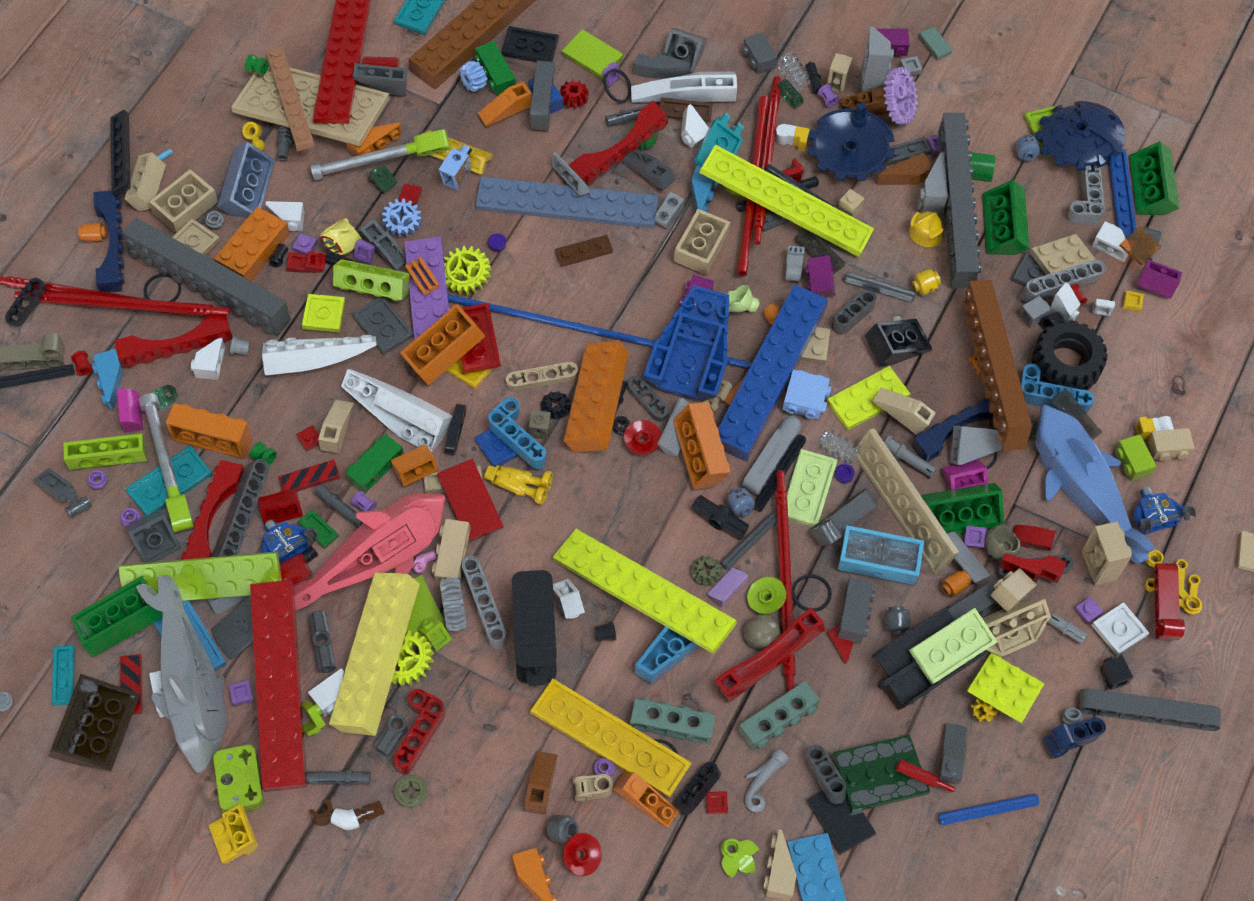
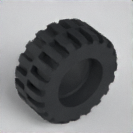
(1074, 337)

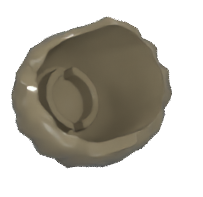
(1002, 541)
(761, 631)

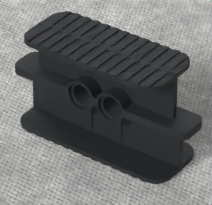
(534, 627)
(904, 674)

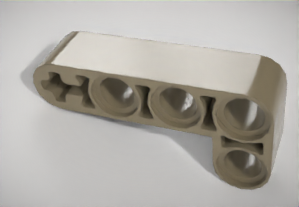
(33, 356)

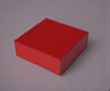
(717, 802)

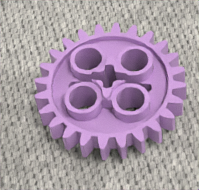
(900, 96)

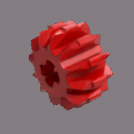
(574, 94)

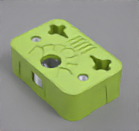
(244, 778)

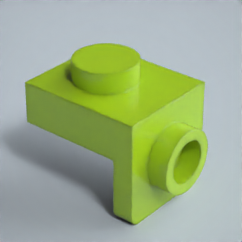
(316, 723)

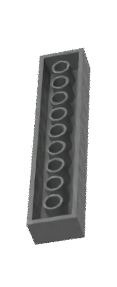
(960, 204)
(206, 277)

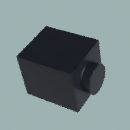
(1116, 672)

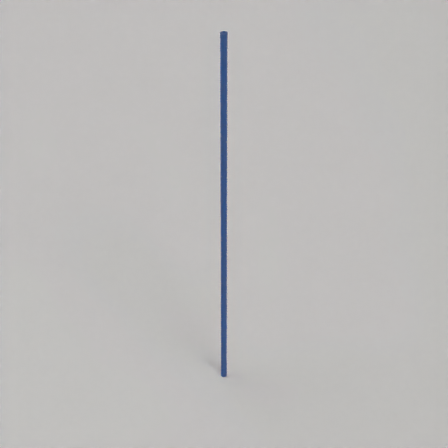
(572, 325)

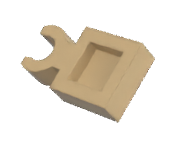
(724, 389)

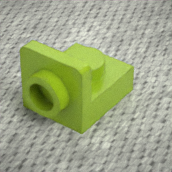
(434, 633)

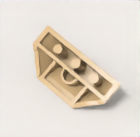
(1018, 626)

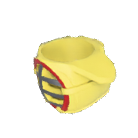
(340, 237)

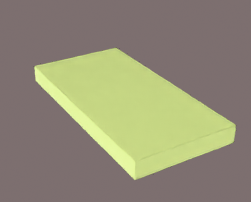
(809, 487)
(953, 646)

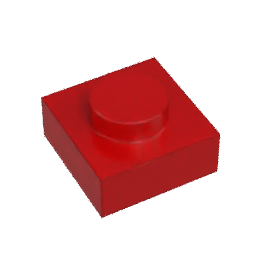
(308, 438)

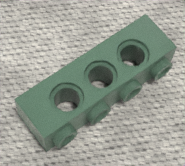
(800, 694)
(680, 729)

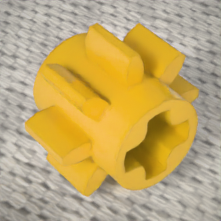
(983, 710)

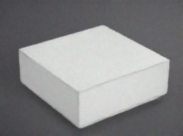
(1103, 307)

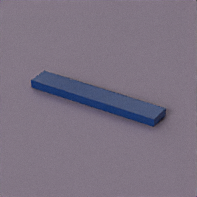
(1122, 193)

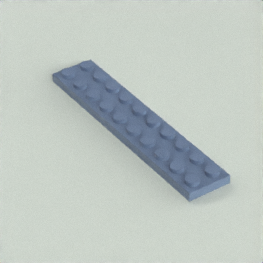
(565, 203)

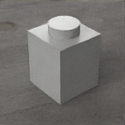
(1033, 311)

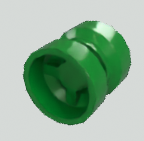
(256, 64)
(260, 451)

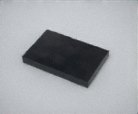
(529, 45)
(842, 826)

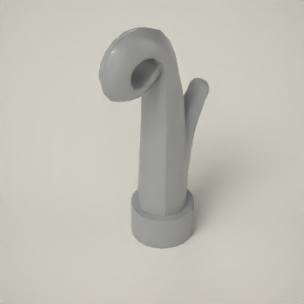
(762, 774)

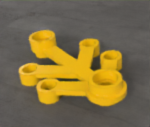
(1186, 598)

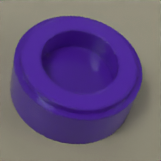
(497, 242)
(844, 473)

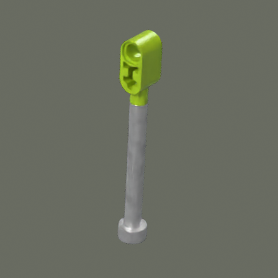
(423, 144)
(176, 503)

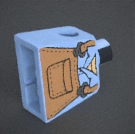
(456, 167)

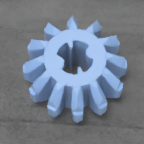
(473, 76)

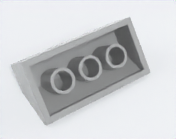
(875, 61)

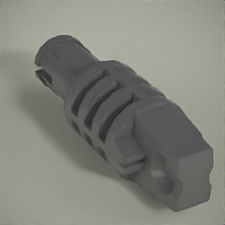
(284, 142)

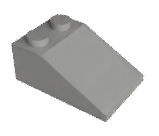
(934, 193)

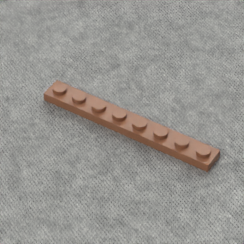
(290, 99)

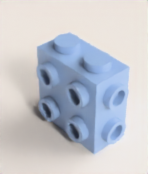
(807, 394)

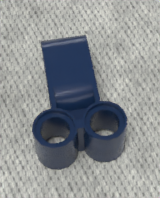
(1063, 737)

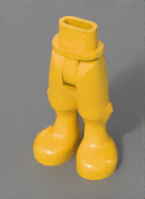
(517, 481)

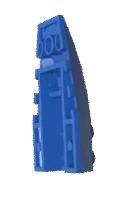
(693, 347)

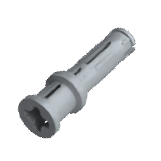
(901, 452)

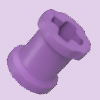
(828, 95)
(363, 502)

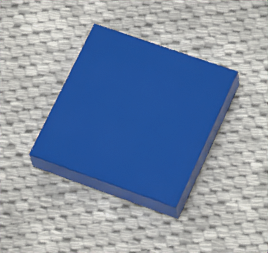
(495, 449)

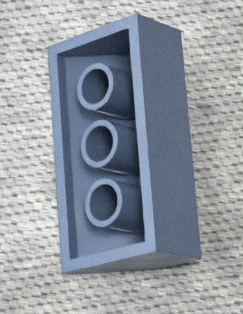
(246, 181)

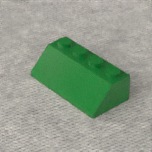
(1154, 180)
(1006, 219)
(967, 507)
(114, 618)

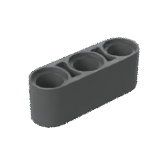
(850, 318)
(829, 782)

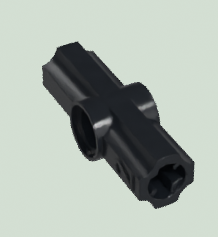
(720, 517)

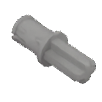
(1067, 628)

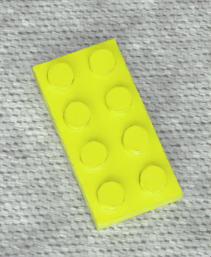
(856, 402)

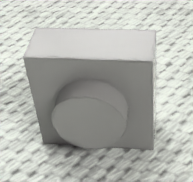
(912, 65)

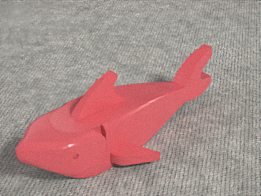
(381, 543)

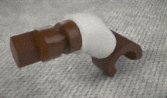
(344, 818)

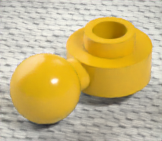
(247, 133)

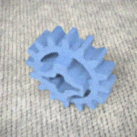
(410, 219)

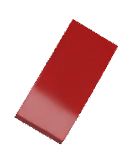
(302, 263)
(1034, 536)

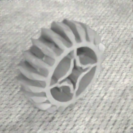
(453, 604)

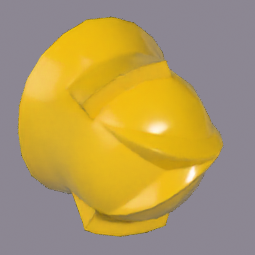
(926, 229)

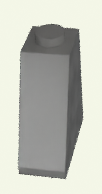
(972, 443)

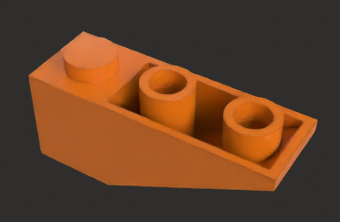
(507, 104)
(376, 139)
(645, 798)
(531, 874)

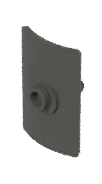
(235, 629)

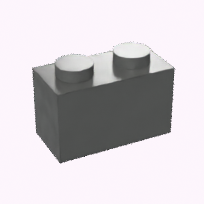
(759, 53)

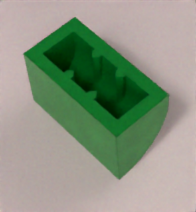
(983, 166)

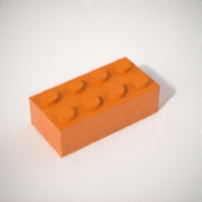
(253, 244)
(442, 344)
(209, 431)
(701, 445)

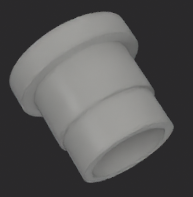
(239, 346)

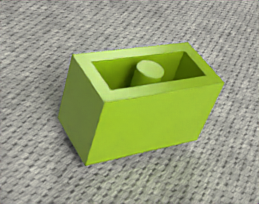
(1135, 458)

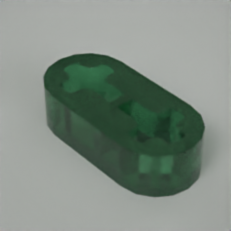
(790, 94)
(164, 400)

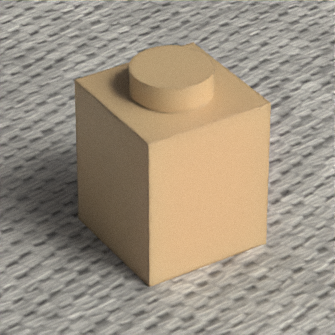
(851, 203)

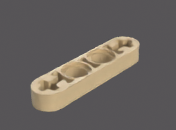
(541, 373)

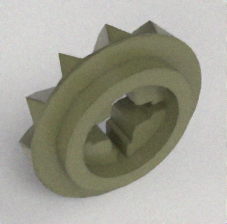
(701, 576)
(418, 785)

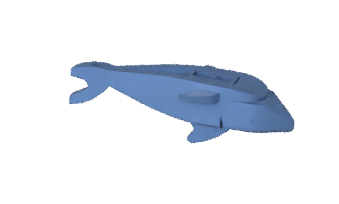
(1084, 475)

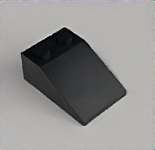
(897, 341)

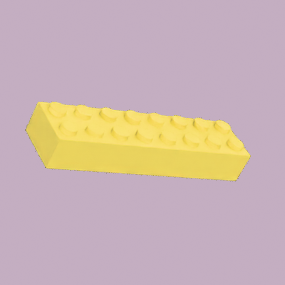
(374, 654)

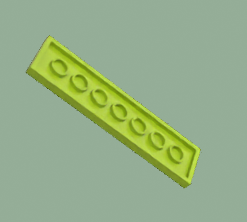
(208, 576)

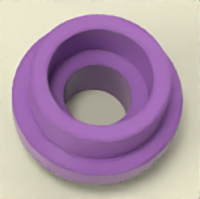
(97, 474)
(129, 512)
(603, 761)

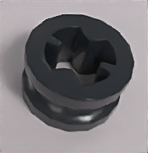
(622, 420)

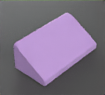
(727, 586)

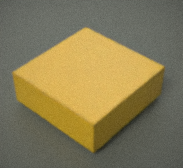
(1133, 301)

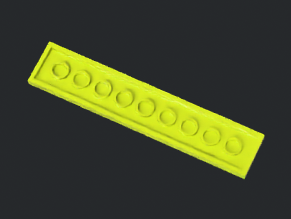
(786, 200)
(645, 591)

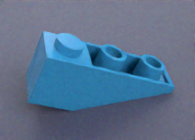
(702, 189)
(110, 375)

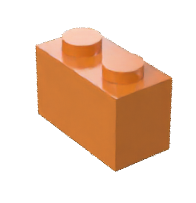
(414, 465)

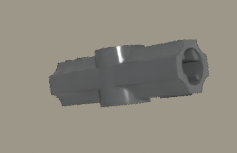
(320, 631)

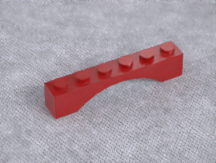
(592, 165)
(135, 350)
(224, 484)
(746, 674)

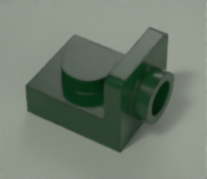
(382, 178)

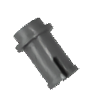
(80, 507)

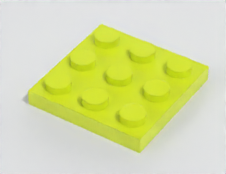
(1006, 687)

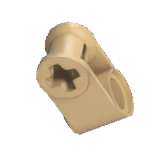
(591, 788)

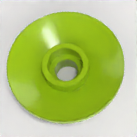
(761, 590)

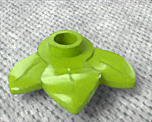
(740, 859)

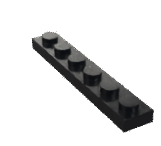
(120, 153)

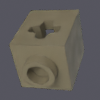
(539, 421)

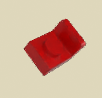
(795, 171)

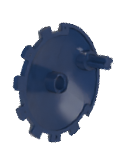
(1081, 135)
(851, 143)

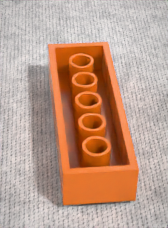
(596, 396)

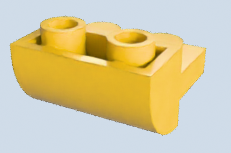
(233, 834)

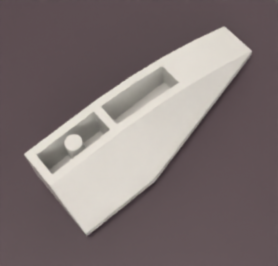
(691, 87)
(311, 354)
(398, 410)

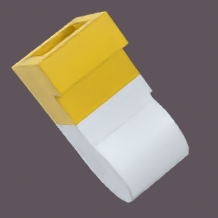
(792, 135)
(1152, 424)

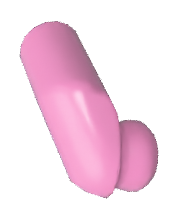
(422, 560)

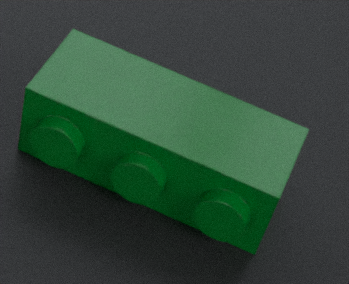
(496, 68)
(373, 463)

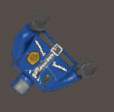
(1159, 512)
(286, 539)

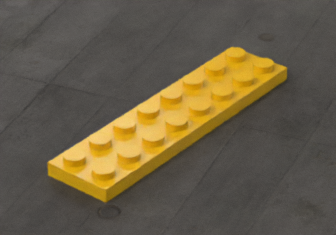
(610, 737)

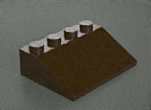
(94, 724)

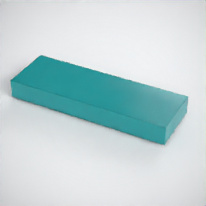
(63, 674)

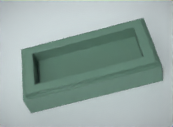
(935, 43)

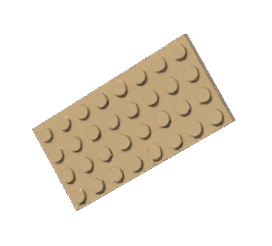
(262, 101)

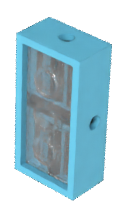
(881, 555)

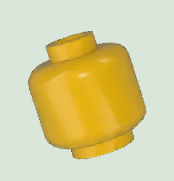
(926, 281)

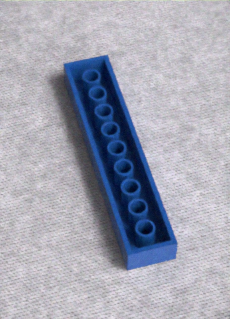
(771, 371)

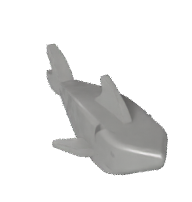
(189, 683)

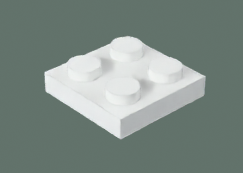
(1120, 629)

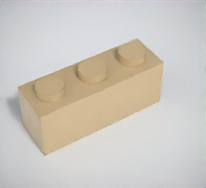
(145, 181)
(451, 550)

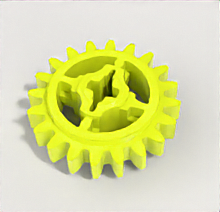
(462, 259)
(410, 663)

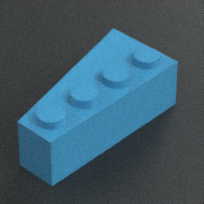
(663, 654)

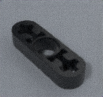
(18, 302)
(455, 429)
(698, 779)

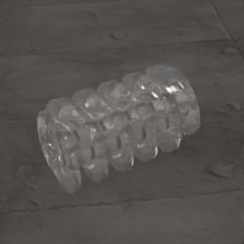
(793, 71)
(838, 447)

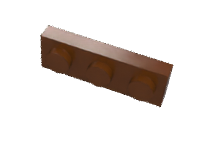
(675, 107)
(584, 250)

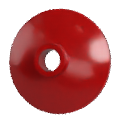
(642, 430)
(590, 854)

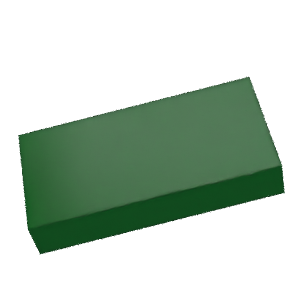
(326, 533)

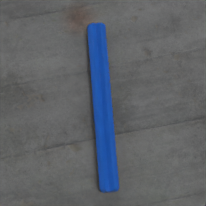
(988, 809)

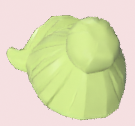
(742, 300)

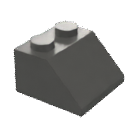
(685, 46)
(153, 536)

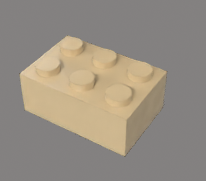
(183, 201)
(702, 241)
(1106, 553)

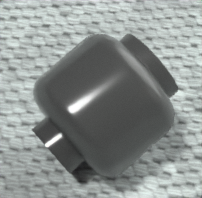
(897, 620)
(561, 828)

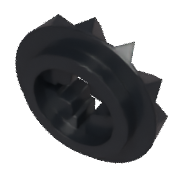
(556, 412)

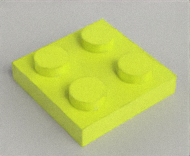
(323, 313)

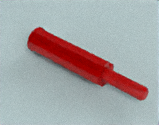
(922, 775)

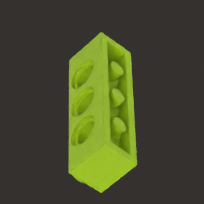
(398, 280)
(105, 451)

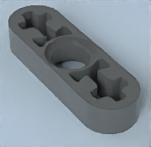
(648, 406)

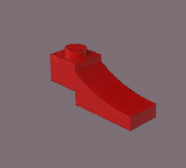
(1048, 568)

